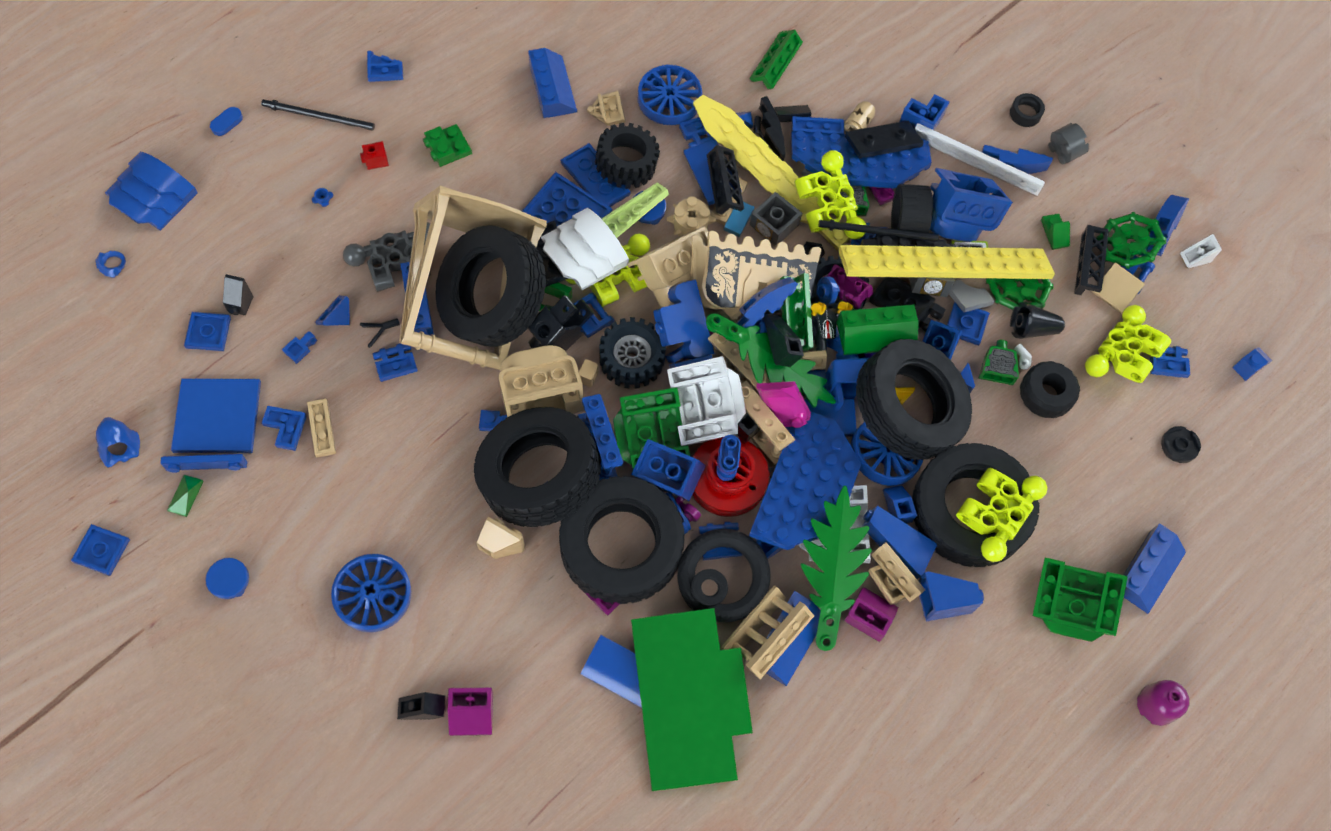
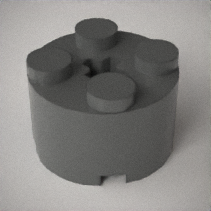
(1068, 143)

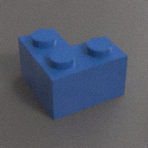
(925, 115)

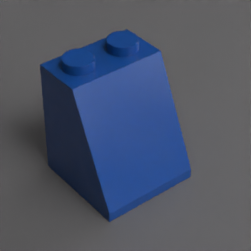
(948, 596)

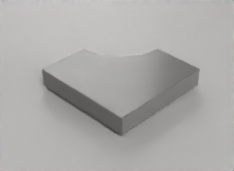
(970, 298)

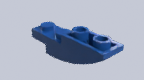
(1023, 160)
(1169, 218)
(768, 298)

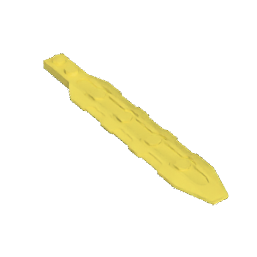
(758, 159)

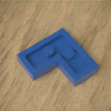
(288, 422)

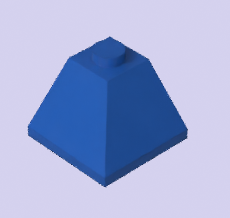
(942, 337)

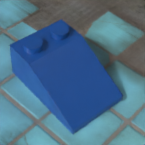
(668, 469)

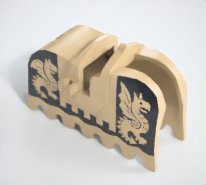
(735, 272)

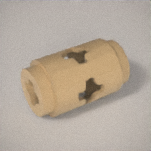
(860, 117)

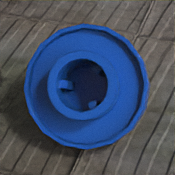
(827, 290)

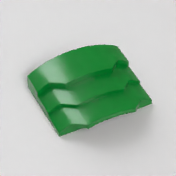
(649, 417)
(1079, 600)

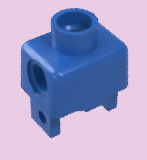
(843, 377)

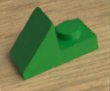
(1056, 231)

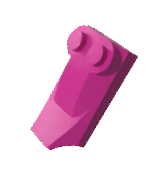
(785, 402)

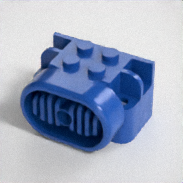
(965, 205)

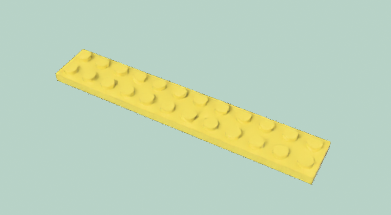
(945, 262)

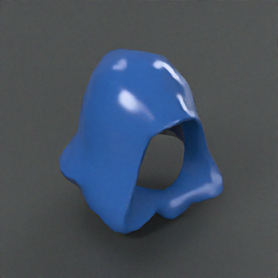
(112, 432)

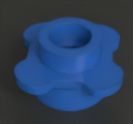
(322, 192)

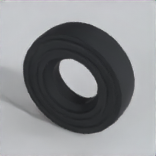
(709, 574)

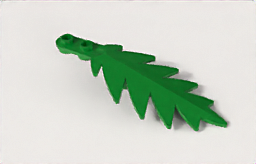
(761, 356)
(836, 563)

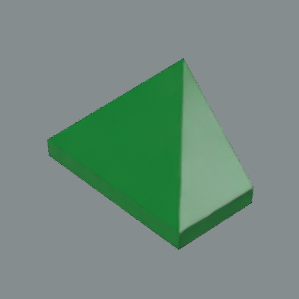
(185, 495)

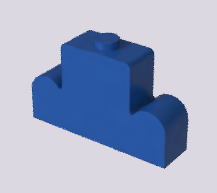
(684, 321)

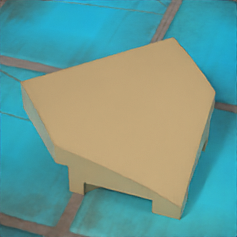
(608, 109)

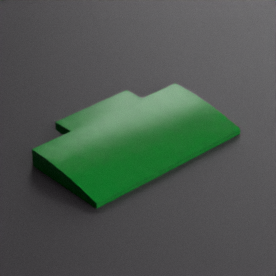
(689, 699)

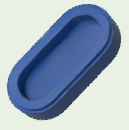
(226, 121)

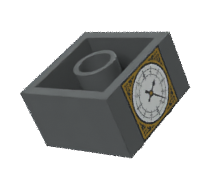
(775, 218)
(931, 286)

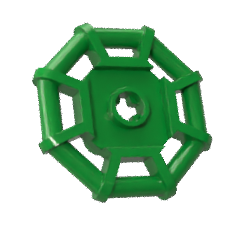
(1140, 236)
(1021, 293)

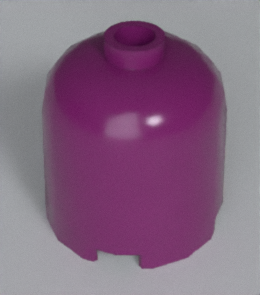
(1163, 702)

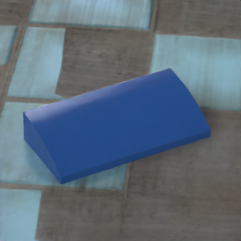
(613, 669)

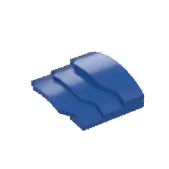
(150, 191)

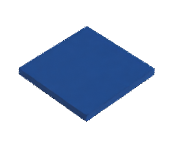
(561, 200)
(216, 416)

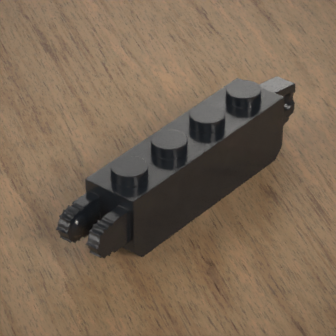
(884, 240)

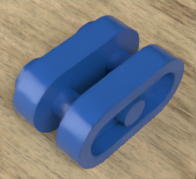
(728, 457)

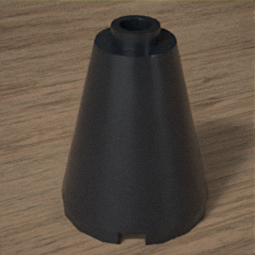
(1033, 321)

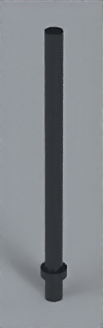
(274, 104)
(877, 230)

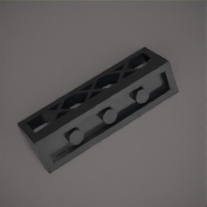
(721, 177)
(1085, 260)

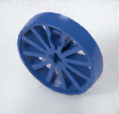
(668, 95)
(884, 456)
(367, 600)

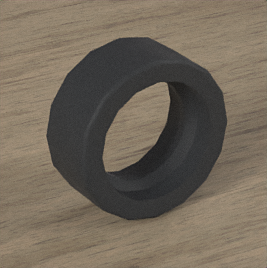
(1030, 100)

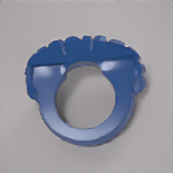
(110, 272)

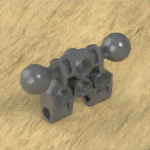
(382, 254)

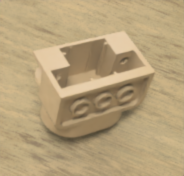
(668, 265)
(541, 379)

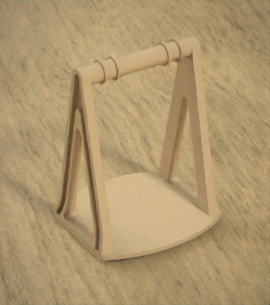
(461, 213)

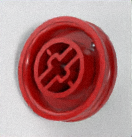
(733, 496)

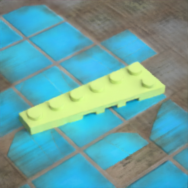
(634, 209)

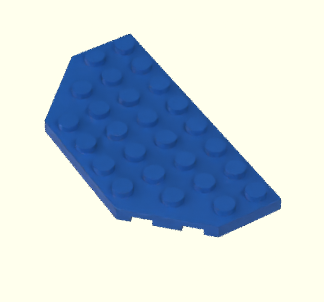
(874, 171)
(805, 477)

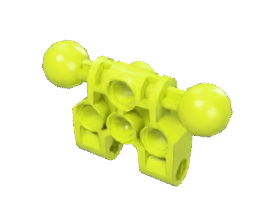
(809, 187)
(606, 290)
(1125, 345)
(992, 484)

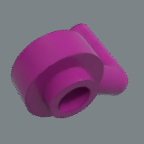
(688, 510)

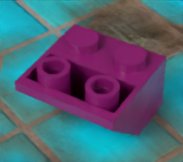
(871, 614)
(470, 711)

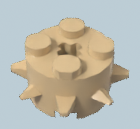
(690, 216)

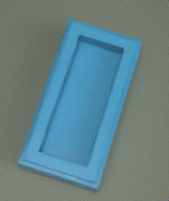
(738, 220)

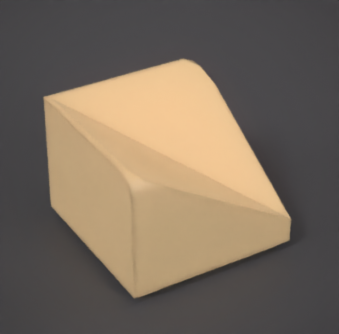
(588, 372)

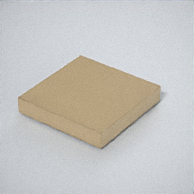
(1119, 287)

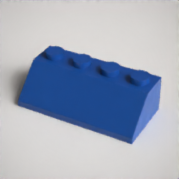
(551, 83)
(1153, 567)
(789, 661)

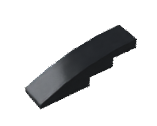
(772, 126)

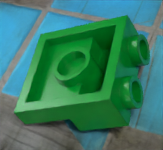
(446, 144)

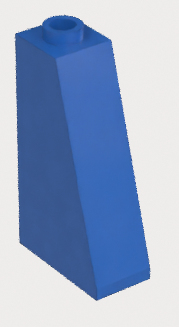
(908, 544)

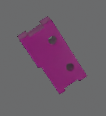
(851, 288)

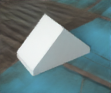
(1201, 252)

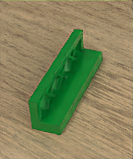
(777, 58)
(794, 313)

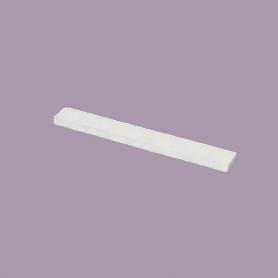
(980, 160)

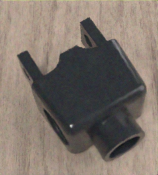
(559, 326)

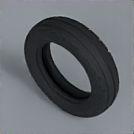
(749, 549)

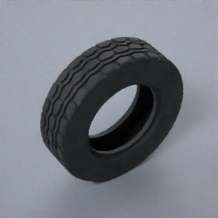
(522, 292)
(889, 419)
(548, 501)
(933, 517)
(632, 583)

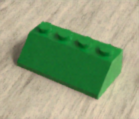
(875, 328)

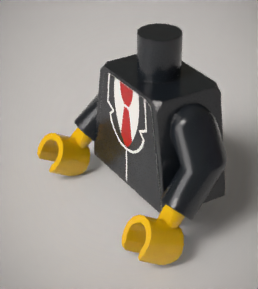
(825, 323)

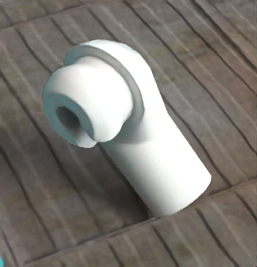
(1025, 357)

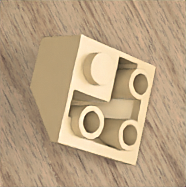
(499, 540)

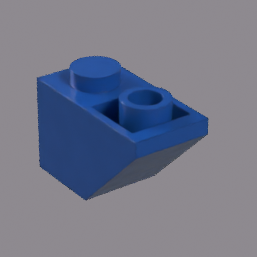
(900, 503)

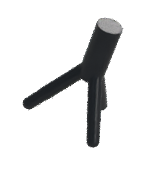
(757, 127)
(385, 325)

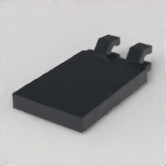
(897, 292)

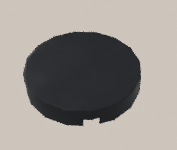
(1181, 444)

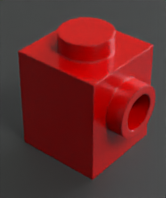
(374, 155)

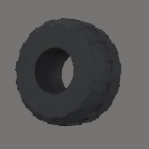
(1060, 379)

